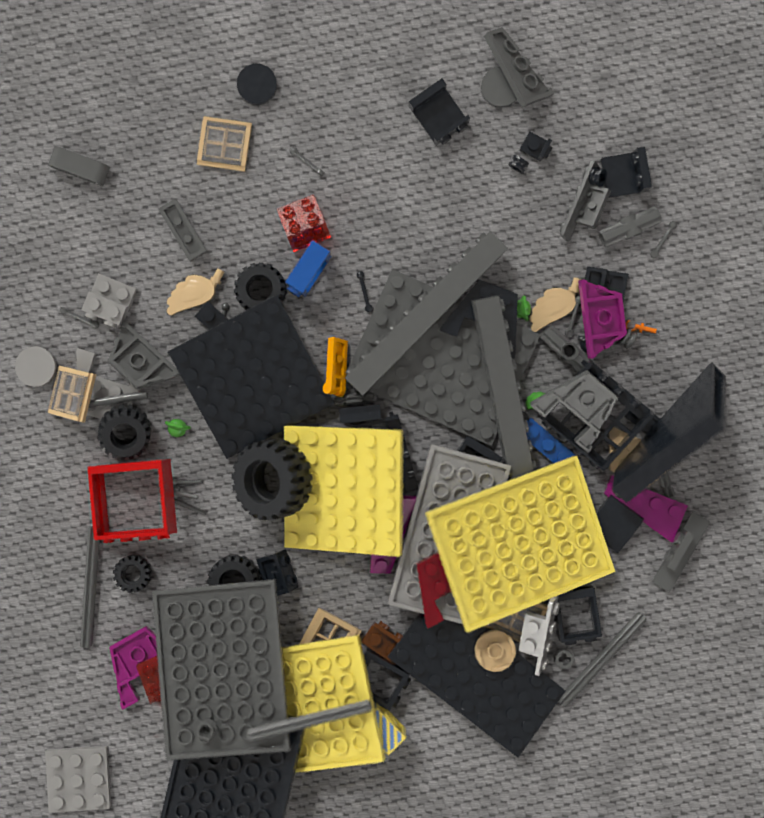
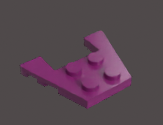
(125, 656)

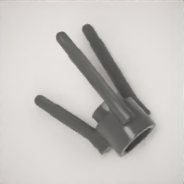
(177, 493)

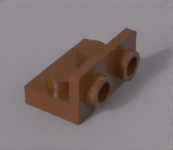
(381, 639)

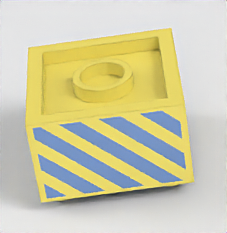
(391, 730)

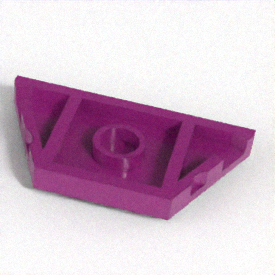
(602, 317)

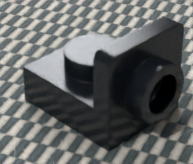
(536, 146)

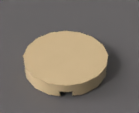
(495, 650)

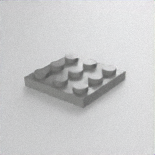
(78, 779)

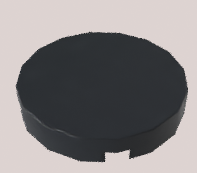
(257, 84)

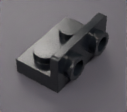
(278, 567)

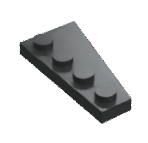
(520, 76)

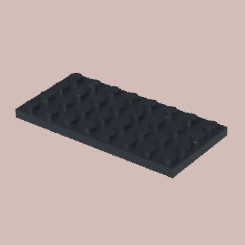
(502, 703)

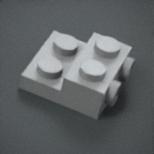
(109, 301)

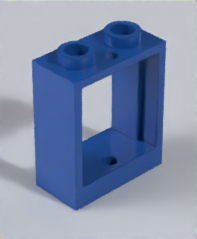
(308, 269)

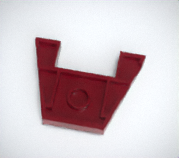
(433, 586)

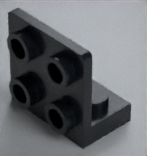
(627, 173)

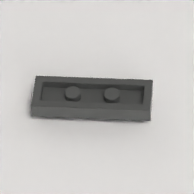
(182, 230)

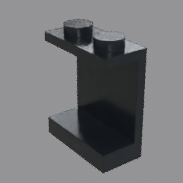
(438, 113)

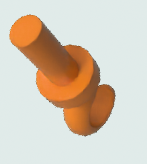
(642, 328)

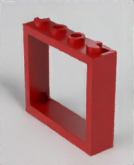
(99, 502)

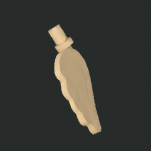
(193, 292)
(553, 305)

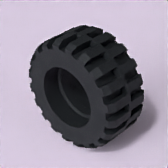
(250, 481)

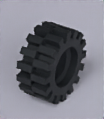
(121, 579)

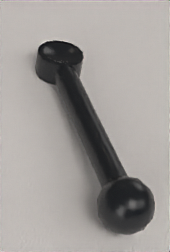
(360, 274)

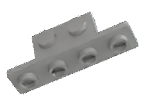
(537, 633)

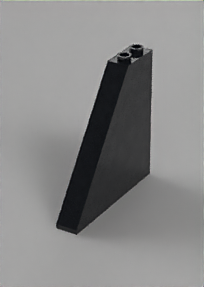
(676, 436)

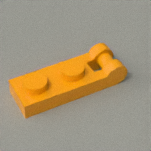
(336, 367)

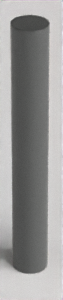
(118, 399)

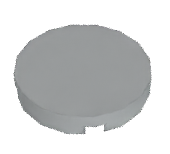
(35, 366)

